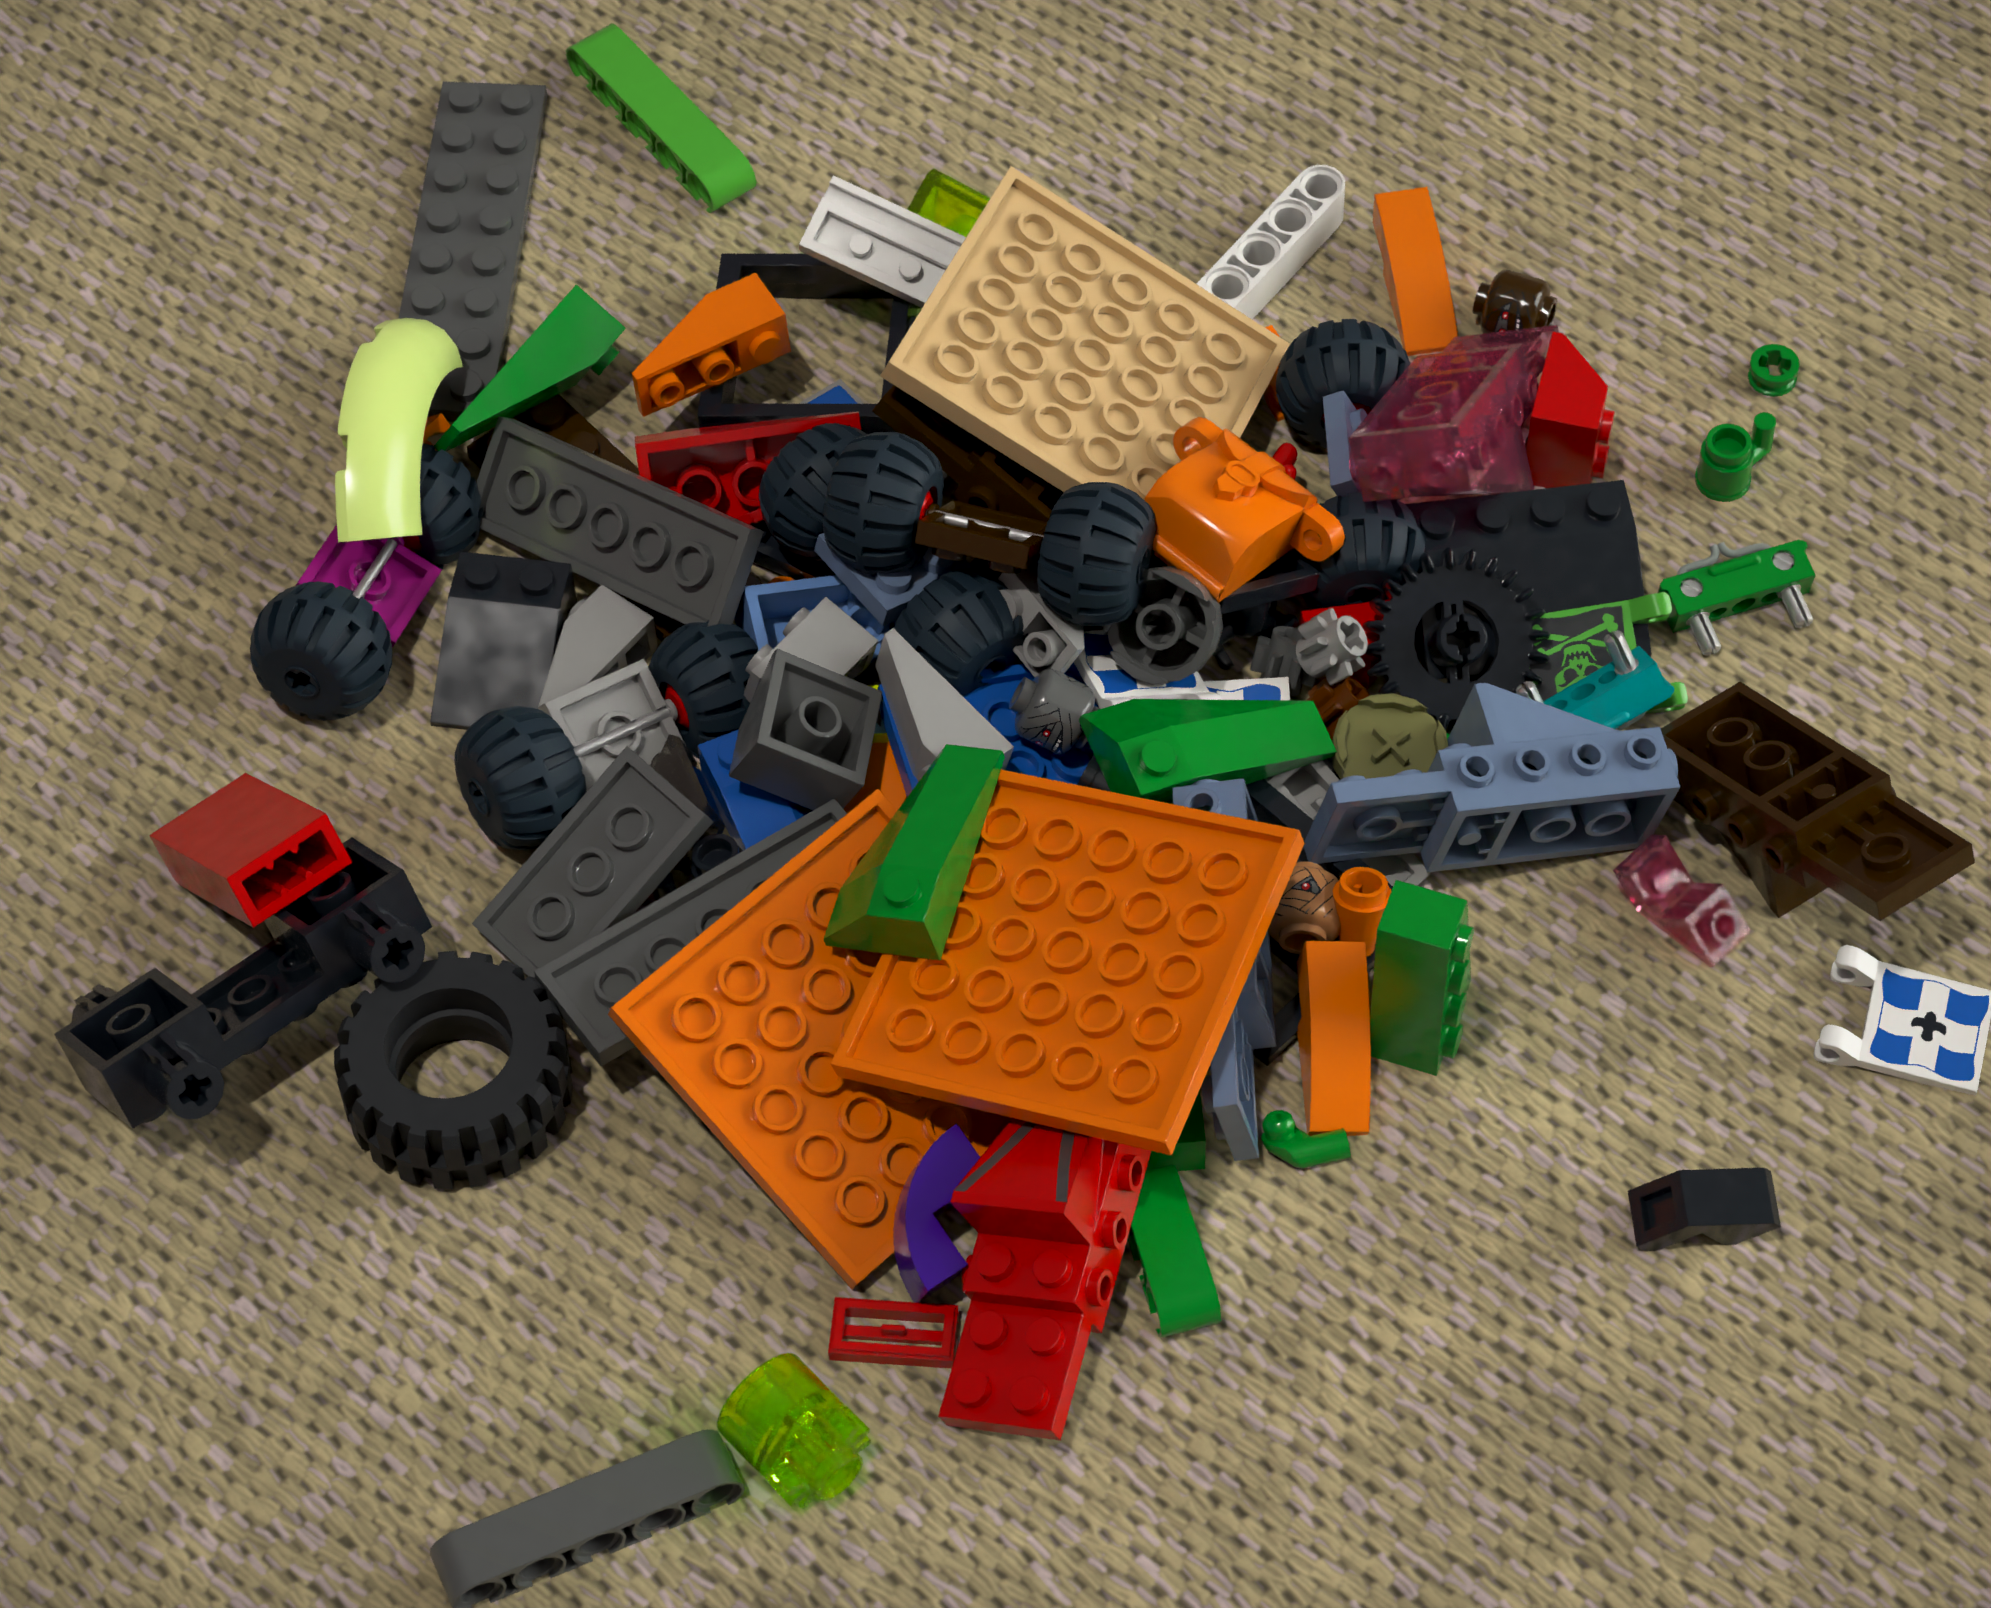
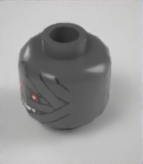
(1051, 711)

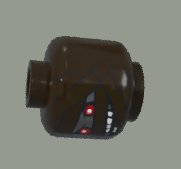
(1514, 303)

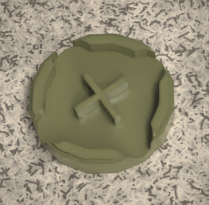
(1386, 737)

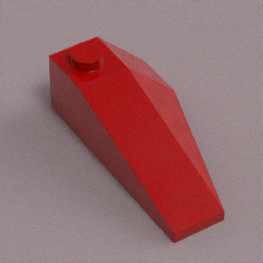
(724, 462)

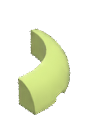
(385, 427)

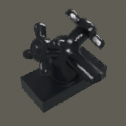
(1253, 605)

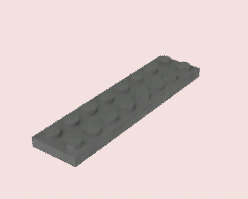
(474, 227)

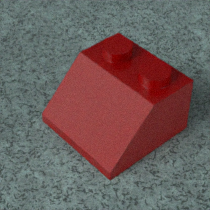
(1568, 420)

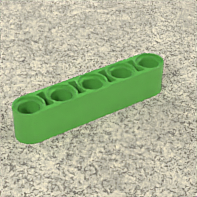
(663, 116)

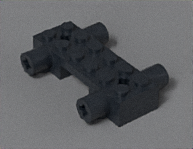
(166, 1047)

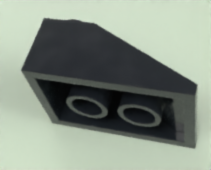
(499, 635)

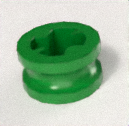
(1759, 374)

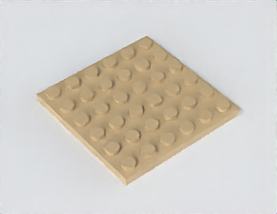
(1077, 346)

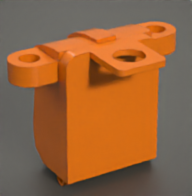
(1233, 511)

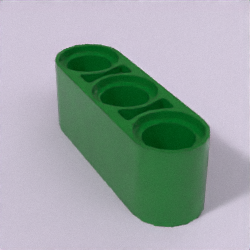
(1172, 1256)

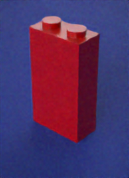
(251, 849)

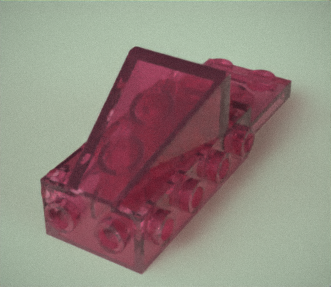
(1454, 421)

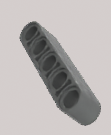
(586, 1517)

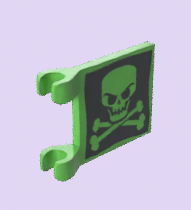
(1579, 647)

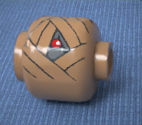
(1306, 909)

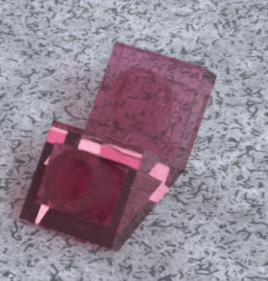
(1690, 912)

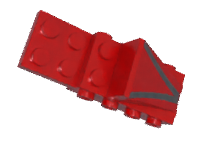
(1041, 1272)

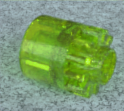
(794, 1431)

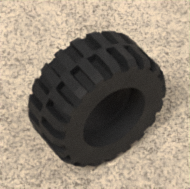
(466, 1133)

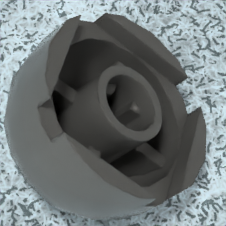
(1170, 630)

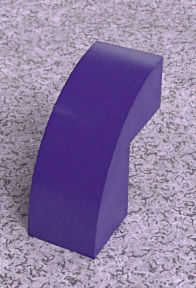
(921, 1246)

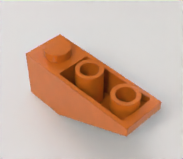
(714, 342)

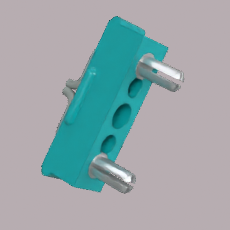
(1615, 693)

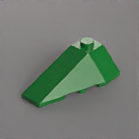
(552, 359)
(1172, 743)
(915, 871)

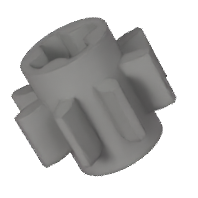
(1331, 646)

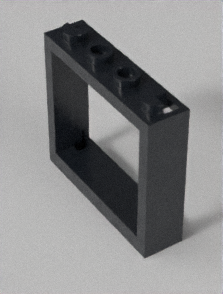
(800, 278)

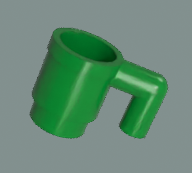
(1729, 457)

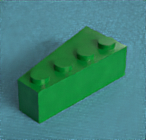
(1420, 978)

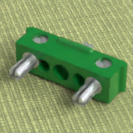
(1749, 581)

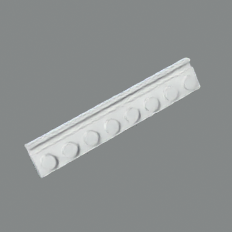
(879, 242)

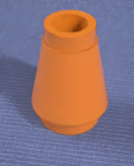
(1360, 903)

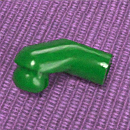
(1297, 1147)

